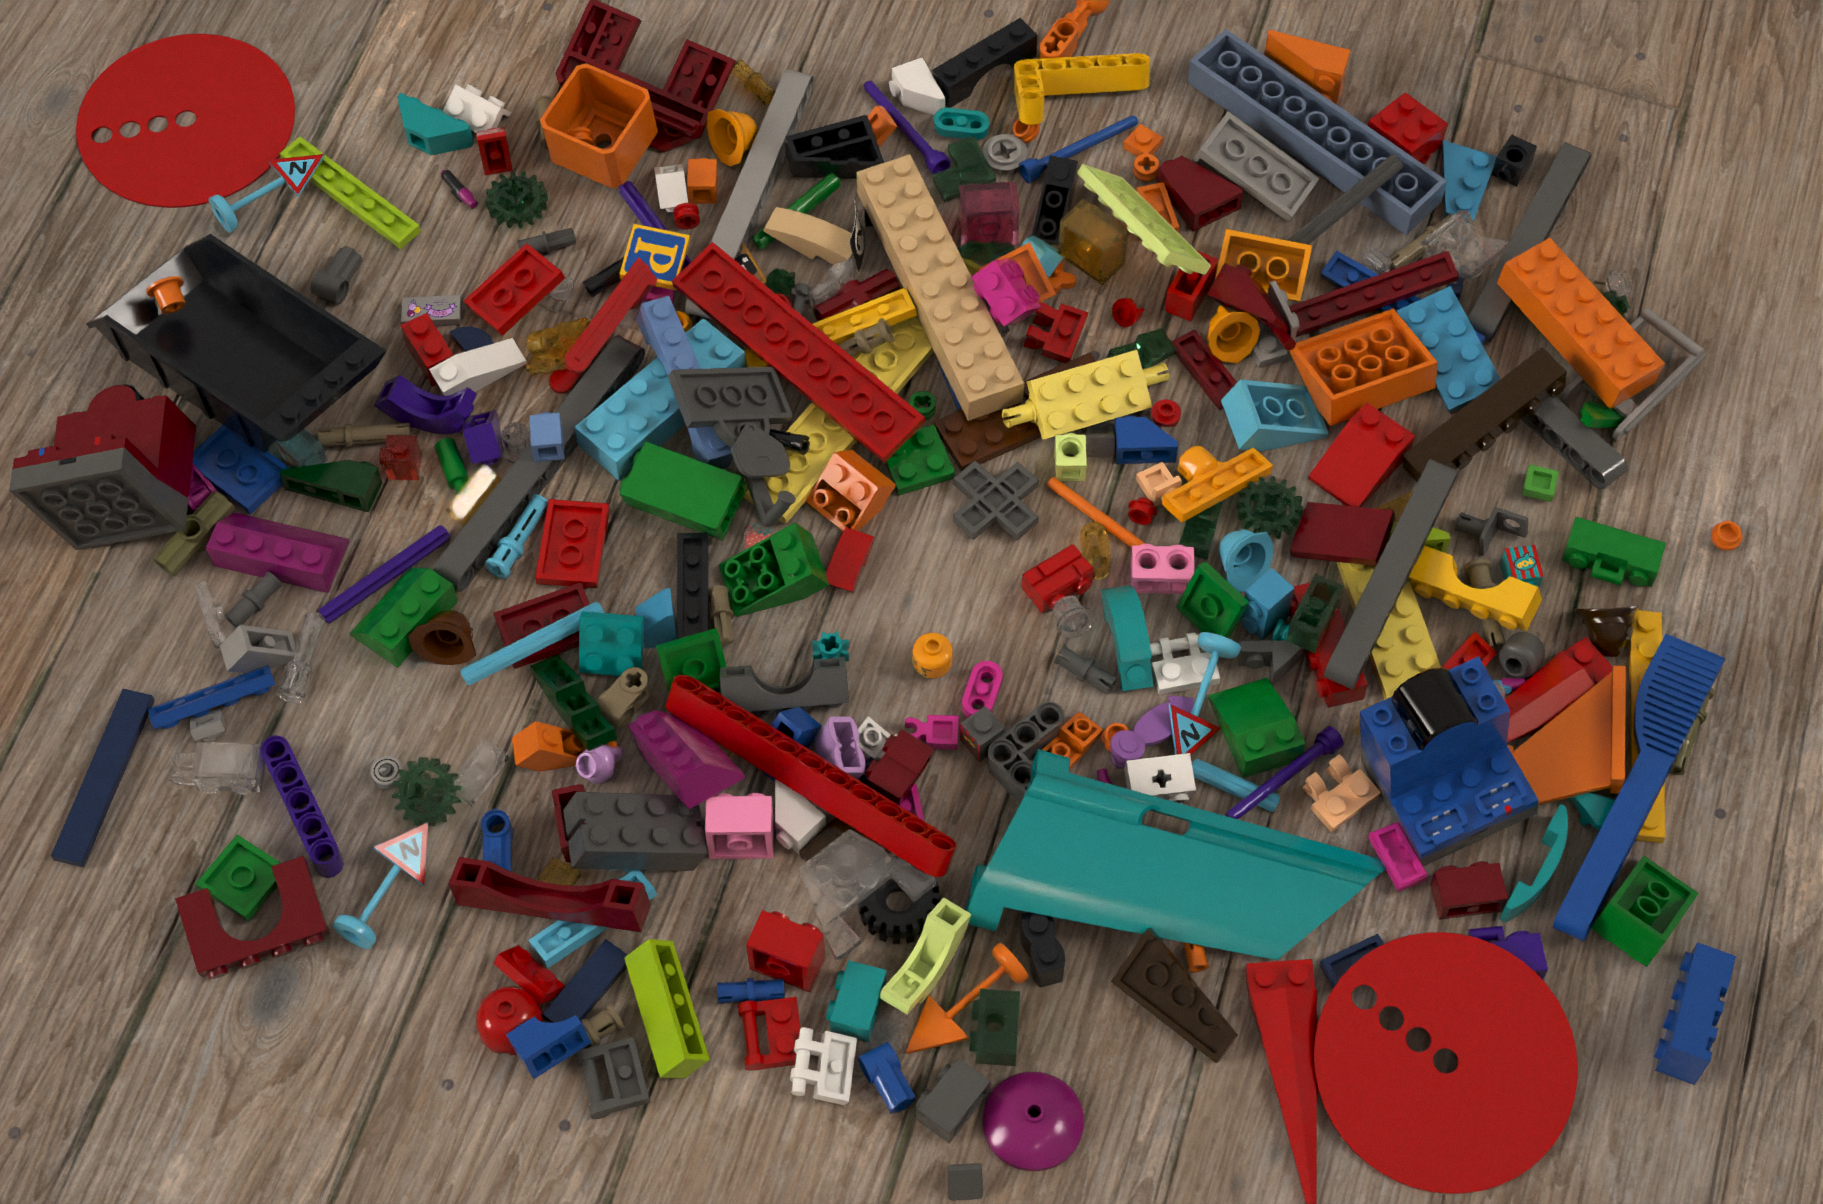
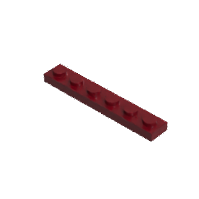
(1375, 292)

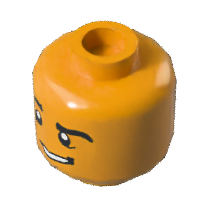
(932, 655)

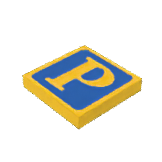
(660, 250)

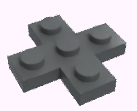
(995, 500)

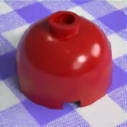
(503, 1012)

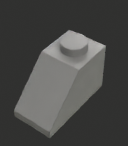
(257, 647)

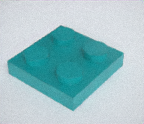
(610, 643)

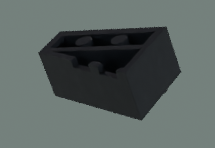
(834, 148)

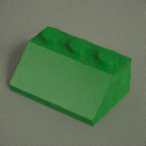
(403, 608)

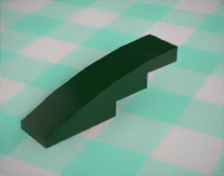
(572, 702)

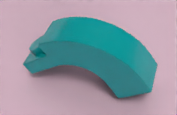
(1130, 636)

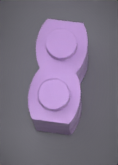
(839, 746)

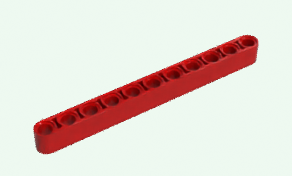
(811, 776)

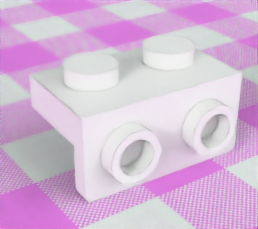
(473, 109)

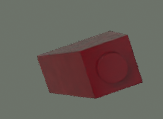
(1198, 193)

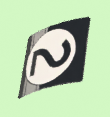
(857, 241)

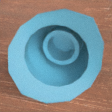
(1245, 557)

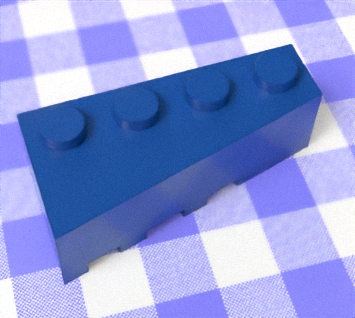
(1697, 1008)

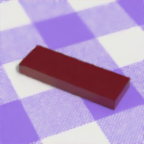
(1204, 366)

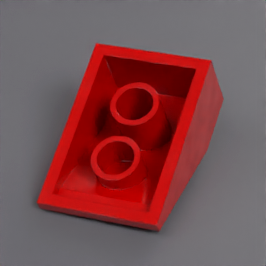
(1362, 457)

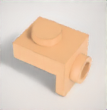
(1157, 482)

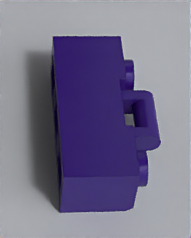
(1520, 944)

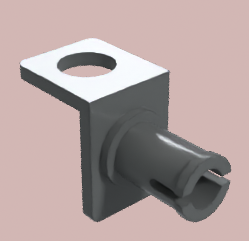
(1487, 528)

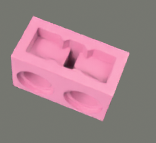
(1161, 577)

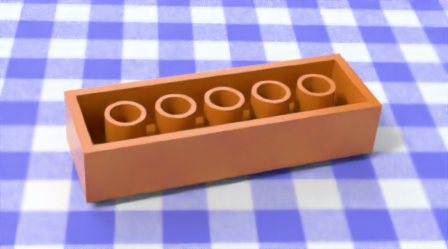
(1580, 323)

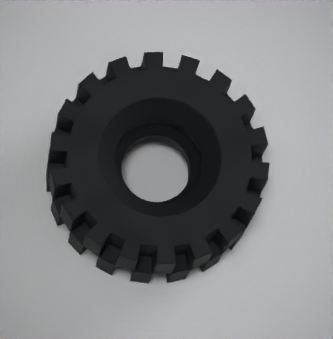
(896, 923)

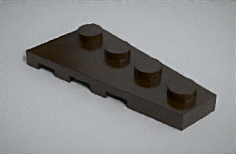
(1168, 992)

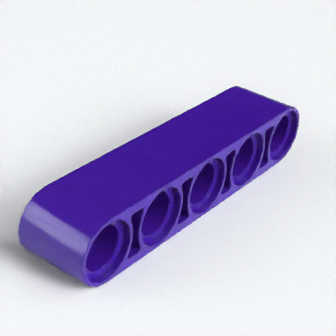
(308, 817)

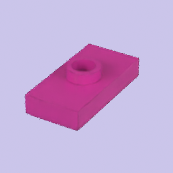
(1398, 856)

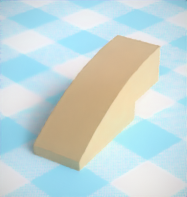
(809, 235)

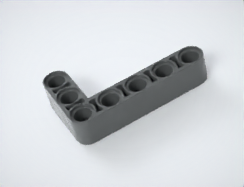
(1021, 753)

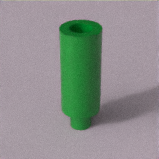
(451, 464)

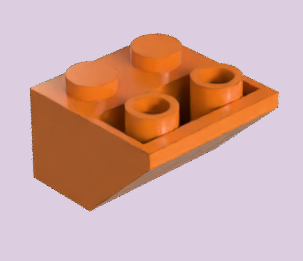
(850, 491)

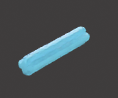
(1231, 783)

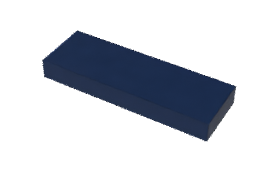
(588, 984)

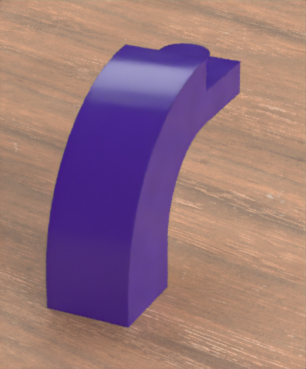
(423, 409)

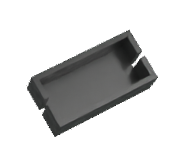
(633, 832)

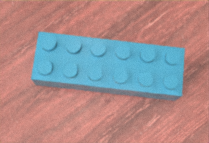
(647, 405)

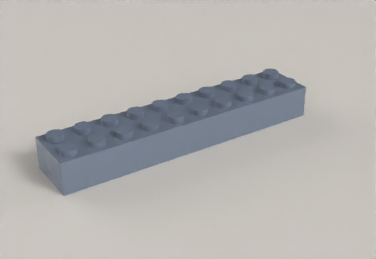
(1313, 129)

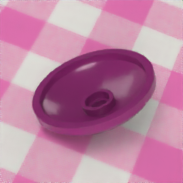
(1030, 1141)

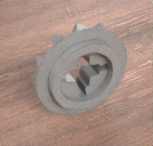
(1011, 145)

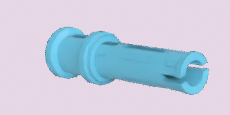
(512, 545)

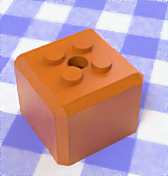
(613, 112)

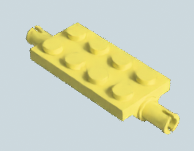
(1087, 395)

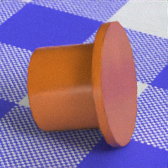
(168, 294)

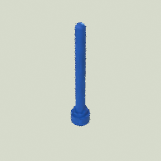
(1032, 168)

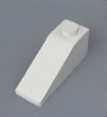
(477, 367)

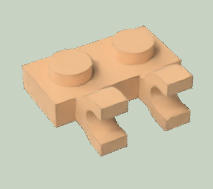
(1343, 801)

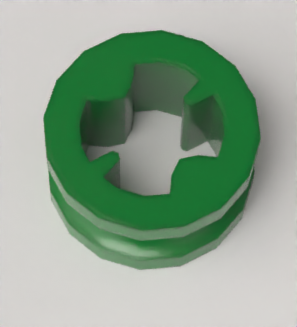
(924, 397)

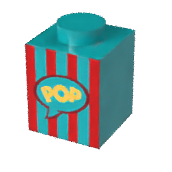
(1522, 564)

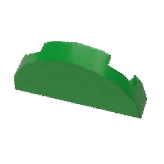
(1599, 416)

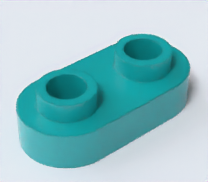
(962, 123)

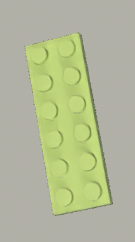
(1143, 220)

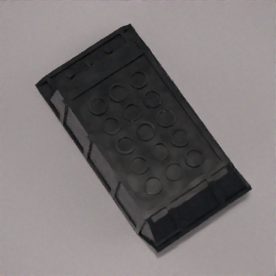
(240, 345)

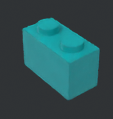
(857, 1000)

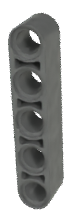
(1577, 443)

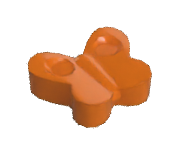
(1061, 279)

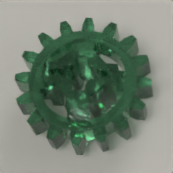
(502, 199)
(1269, 507)
(439, 797)

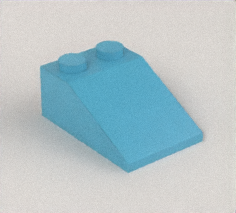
(1272, 415)

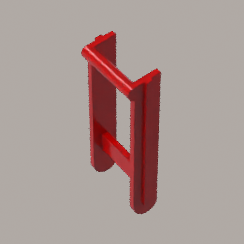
(626, 295)

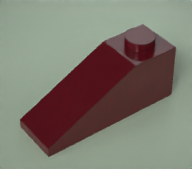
(1242, 293)

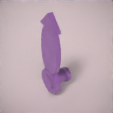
(1149, 730)

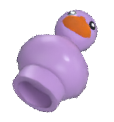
(599, 763)

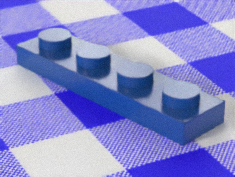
(201, 701)

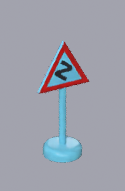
(293, 171)
(1188, 729)
(407, 854)

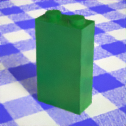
(683, 490)

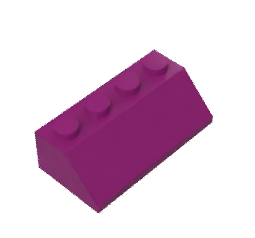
(286, 551)
(683, 757)

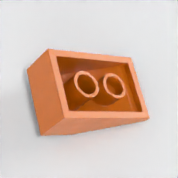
(1311, 61)

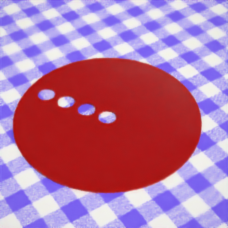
(240, 122)
(1459, 1126)

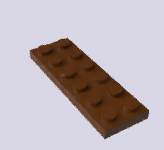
(987, 435)

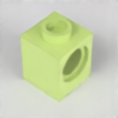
(1070, 467)

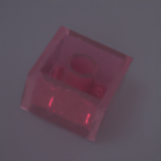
(988, 213)

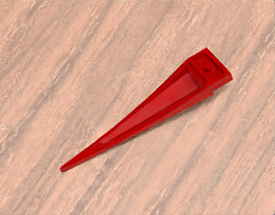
(1555, 688)
(1286, 1019)

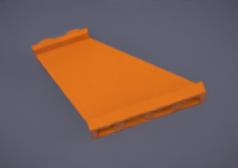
(1580, 746)

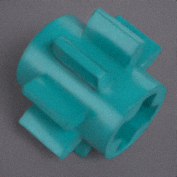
(830, 646)

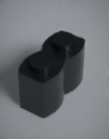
(1042, 947)

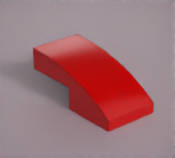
(848, 559)

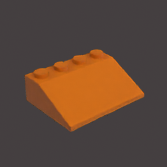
(1363, 363)

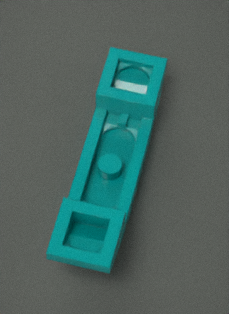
(1526, 895)

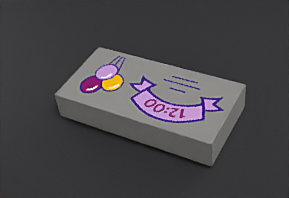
(441, 309)

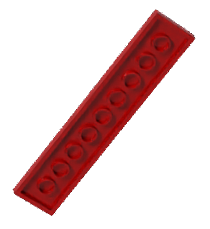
(799, 352)

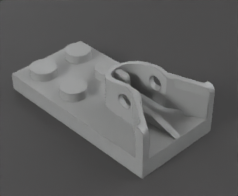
(1256, 166)

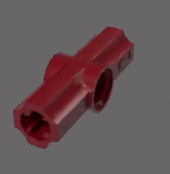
(857, 293)

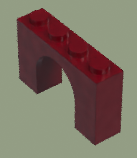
(300, 923)

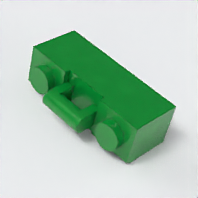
(1613, 553)

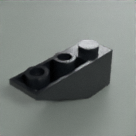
(1055, 198)

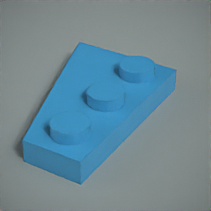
(1466, 177)

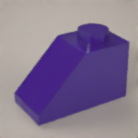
(483, 437)

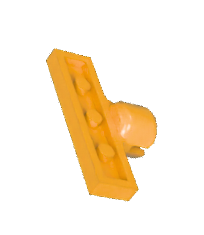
(1212, 480)

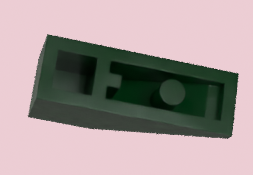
(337, 482)

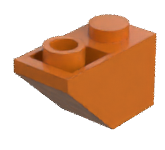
(546, 747)

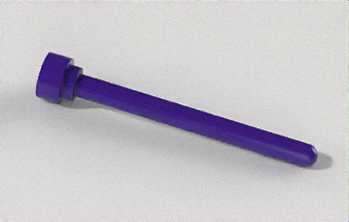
(935, 160)
(1326, 742)

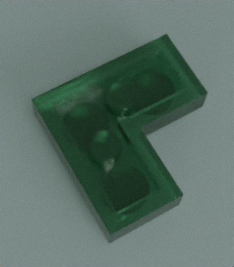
(970, 169)

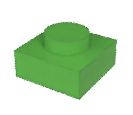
(1540, 483)

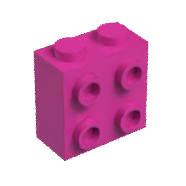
(1006, 292)

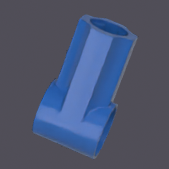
(497, 846)
(883, 1069)

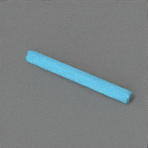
(525, 646)

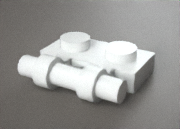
(1182, 672)
(834, 1066)

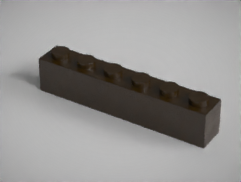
(1489, 415)

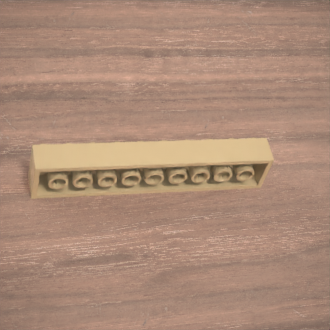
(940, 288)

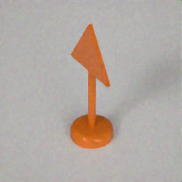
(937, 1027)

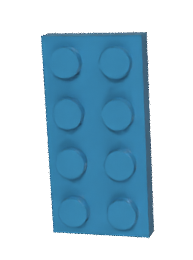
(1446, 332)

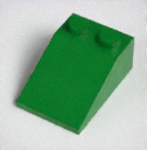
(1257, 727)
(1644, 911)

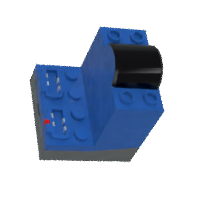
(1445, 760)

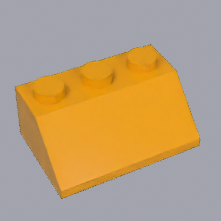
(1268, 260)

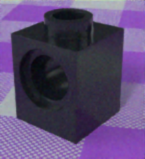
(1514, 160)

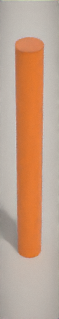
(1093, 512)

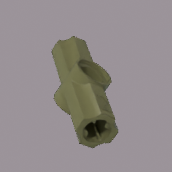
(181, 546)

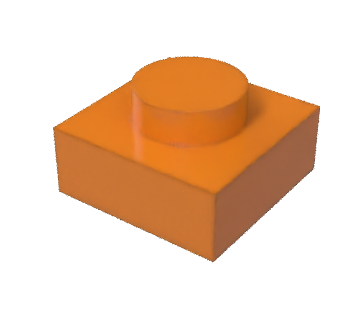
(881, 124)
(1143, 141)

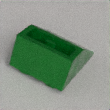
(774, 571)

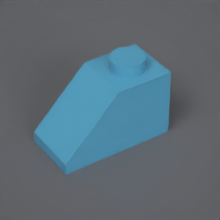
(658, 619)

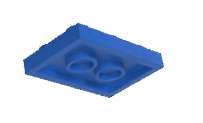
(238, 470)

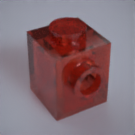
(401, 457)

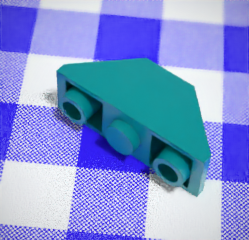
(431, 128)

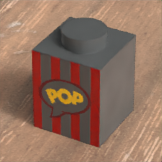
(980, 731)

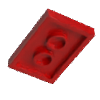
(514, 289)
(572, 543)

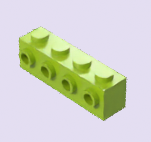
(666, 1009)

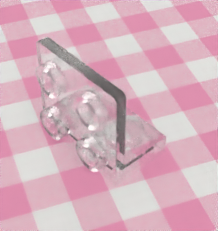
(1467, 249)

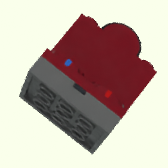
(111, 470)

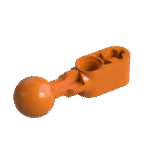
(1065, 32)

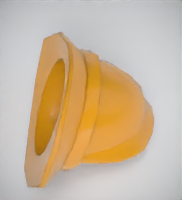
(730, 134)
(1232, 335)

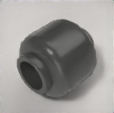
(1522, 654)

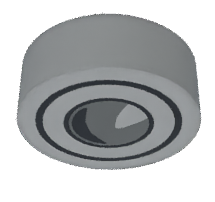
(385, 771)

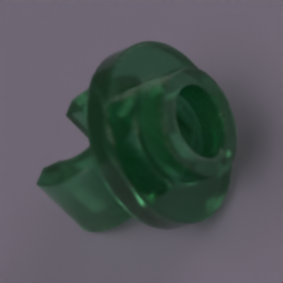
(780, 281)

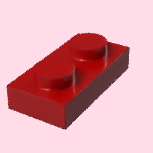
(1470, 649)
(529, 974)

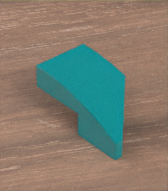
(1592, 808)

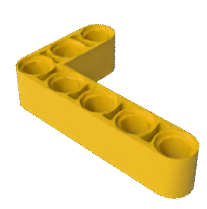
(1075, 76)

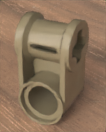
(625, 697)

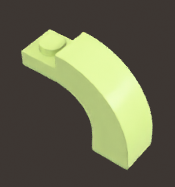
(929, 958)

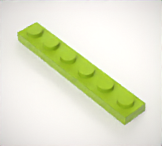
(357, 196)

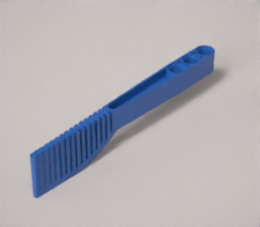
(1663, 717)

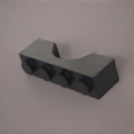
(1006, 46)

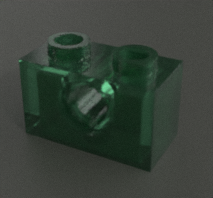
(1314, 613)
(999, 1046)

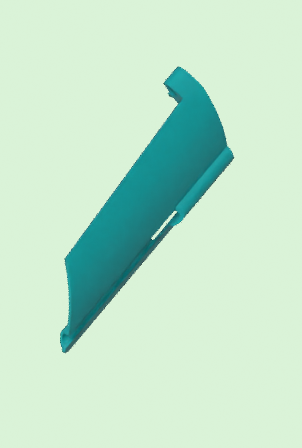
(1221, 885)

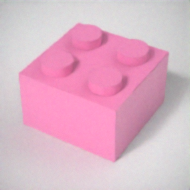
(740, 826)

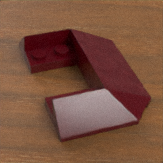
(691, 88)

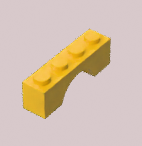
(1510, 602)

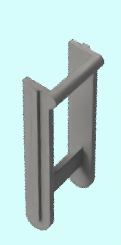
(1629, 409)

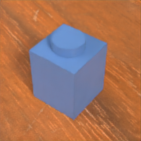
(547, 437)

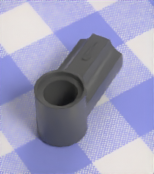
(334, 281)

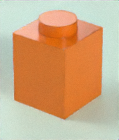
(702, 181)

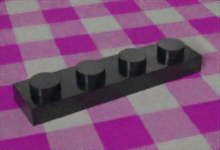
(692, 583)

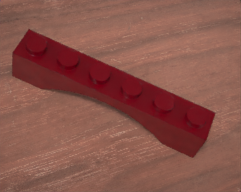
(604, 904)

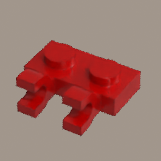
(1064, 333)

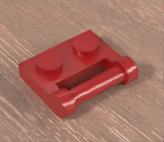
(782, 1031)

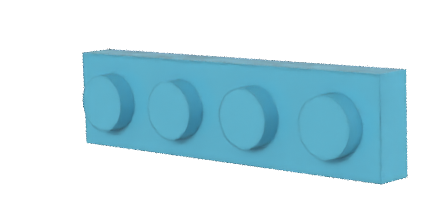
(565, 937)

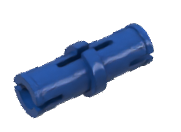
(750, 990)

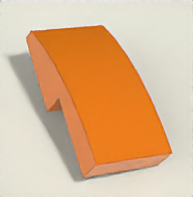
(1075, 738)

